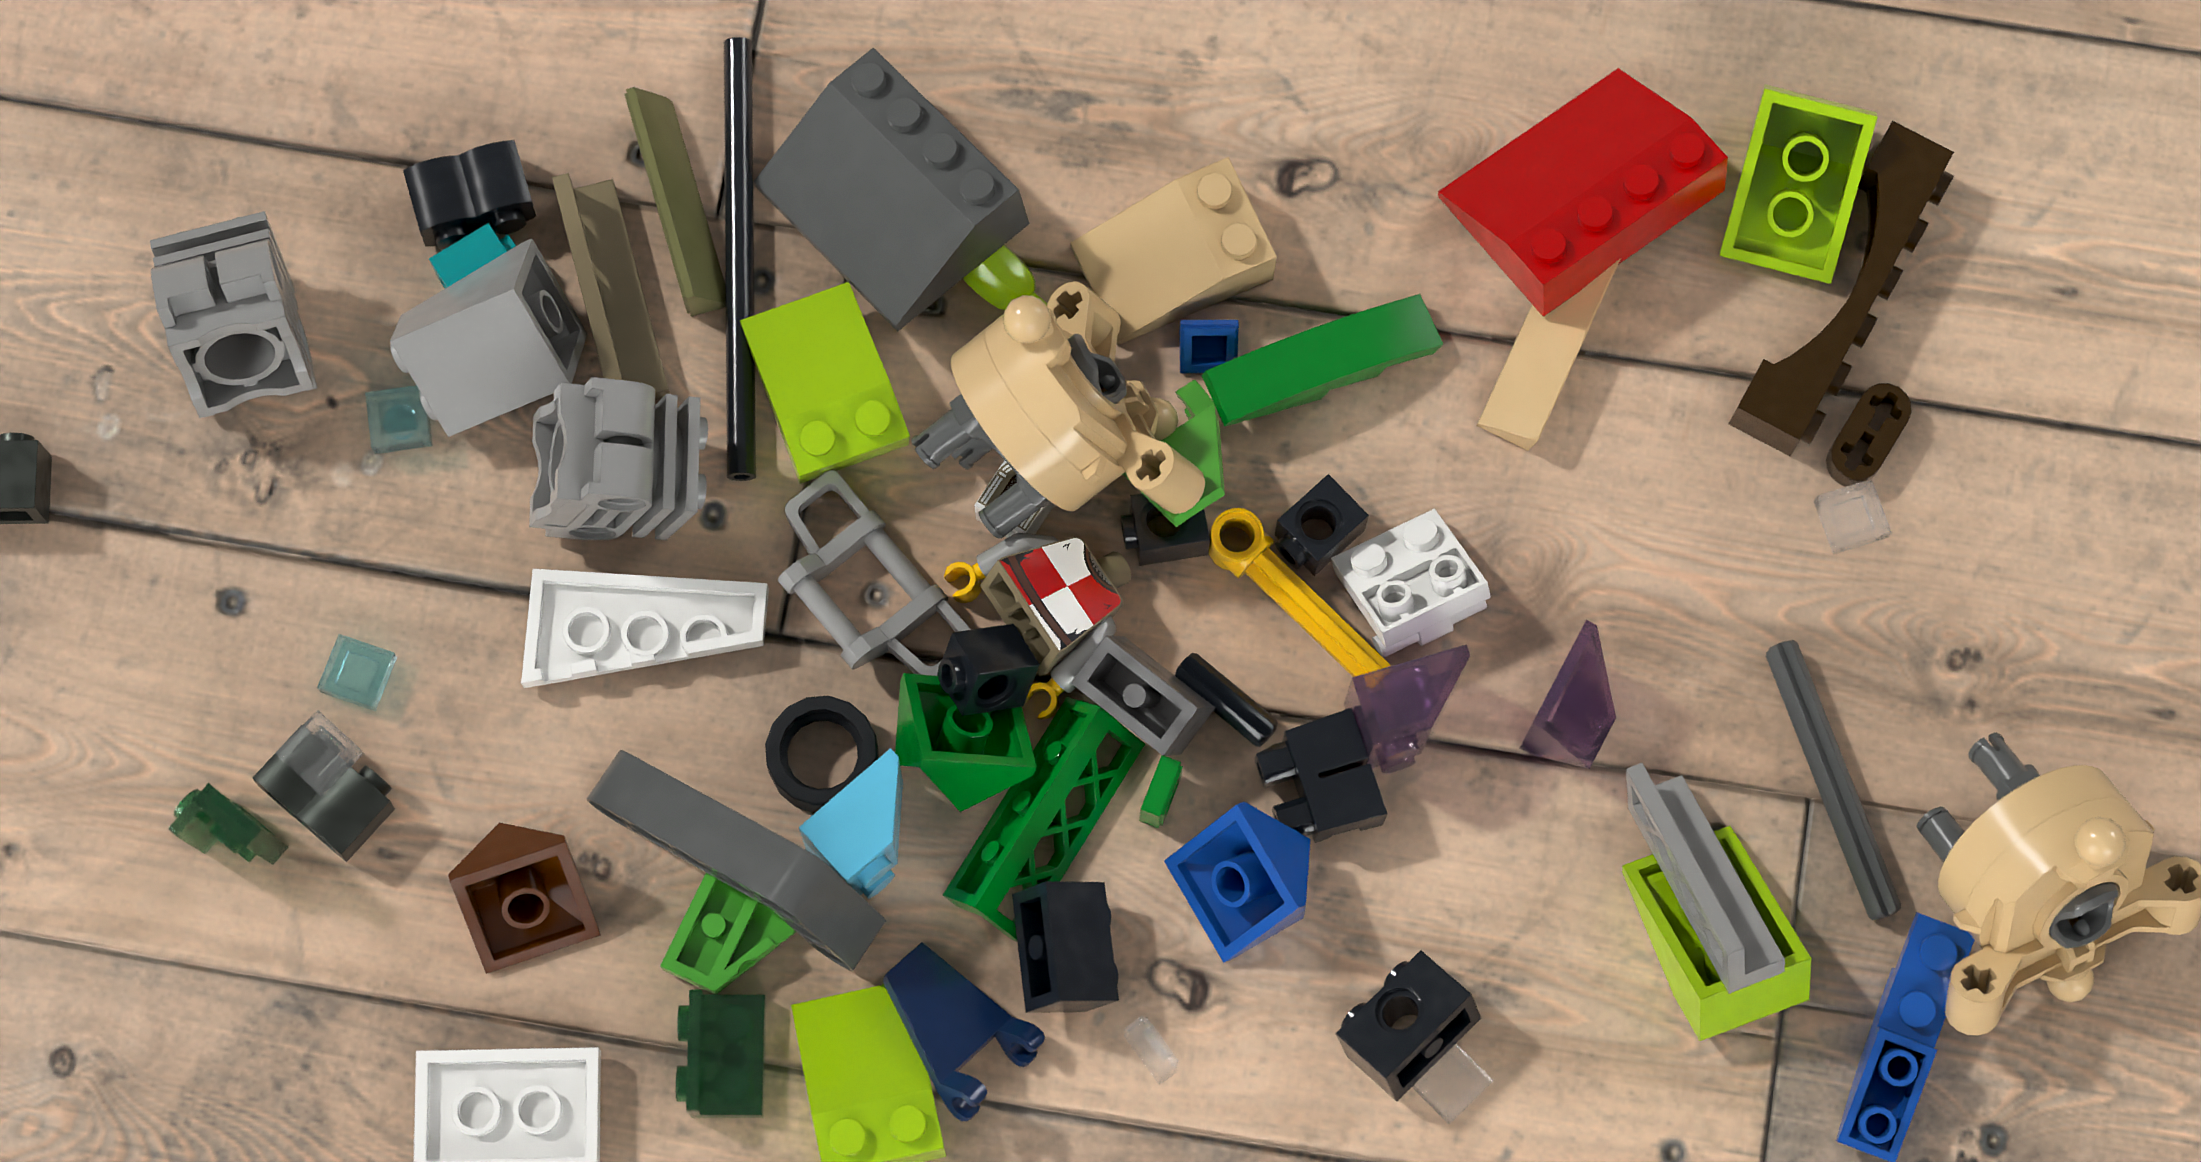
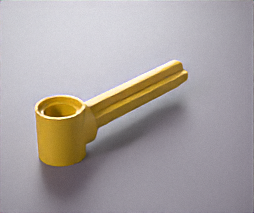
(1291, 592)

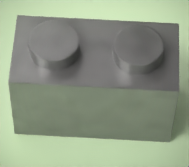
(1143, 695)

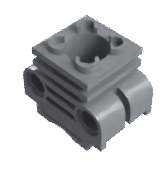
(230, 313)
(616, 461)

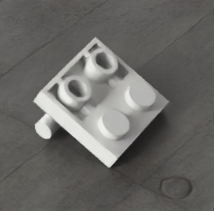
(1412, 582)

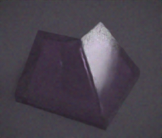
(1577, 707)

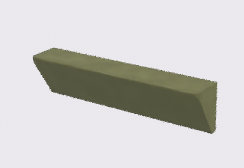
(677, 201)

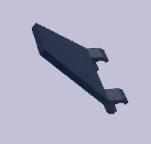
(952, 1023)

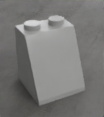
(490, 341)

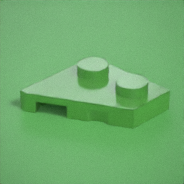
(722, 936)

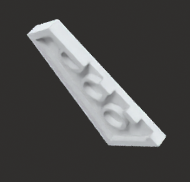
(626, 622)

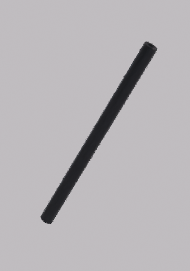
(739, 258)

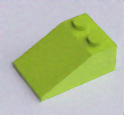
(1798, 183)
(825, 382)
(1686, 963)
(865, 1080)

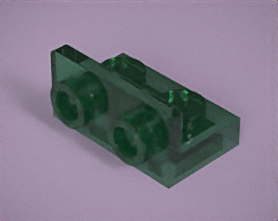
(213, 816)
(723, 1055)

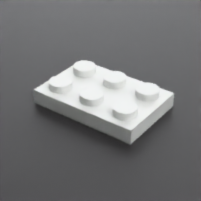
(508, 1105)

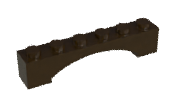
(1898, 184)

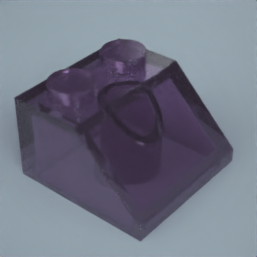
(1403, 704)

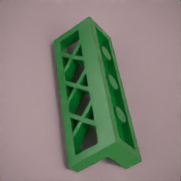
(1039, 810)

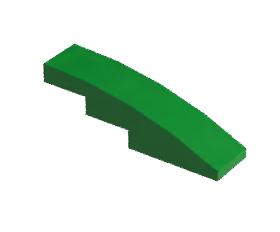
(1321, 359)

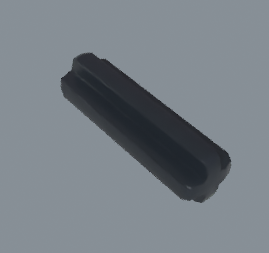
(1228, 699)

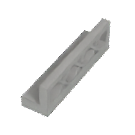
(1703, 880)

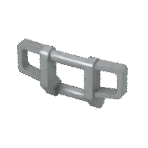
(868, 531)

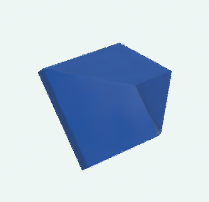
(1243, 878)

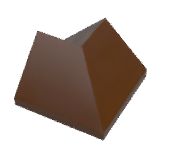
(521, 896)

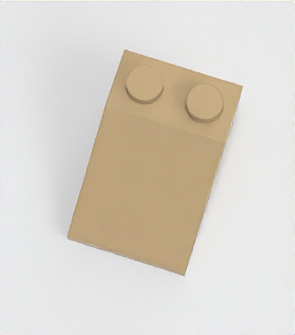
(1177, 251)

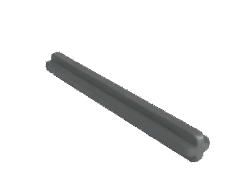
(1833, 780)

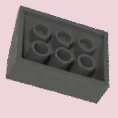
(890, 190)

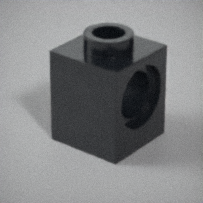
(1325, 502)
(1188, 542)
(987, 669)

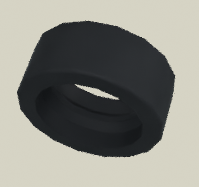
(791, 721)

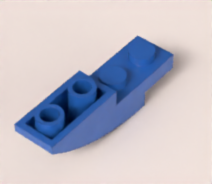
(1902, 1039)

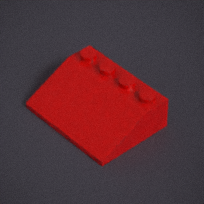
(1587, 188)

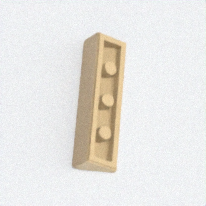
(1541, 365)

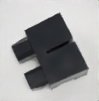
(1330, 776)

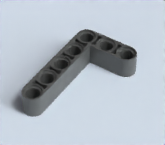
(741, 855)

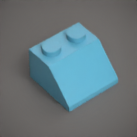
(861, 827)

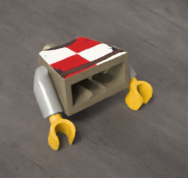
(1053, 596)

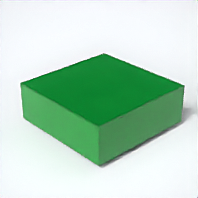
(1161, 792)

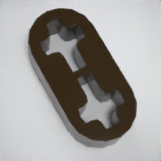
(1879, 441)

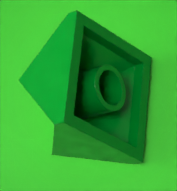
(960, 754)

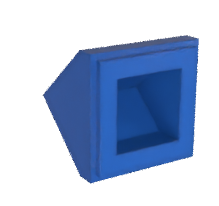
(1206, 344)

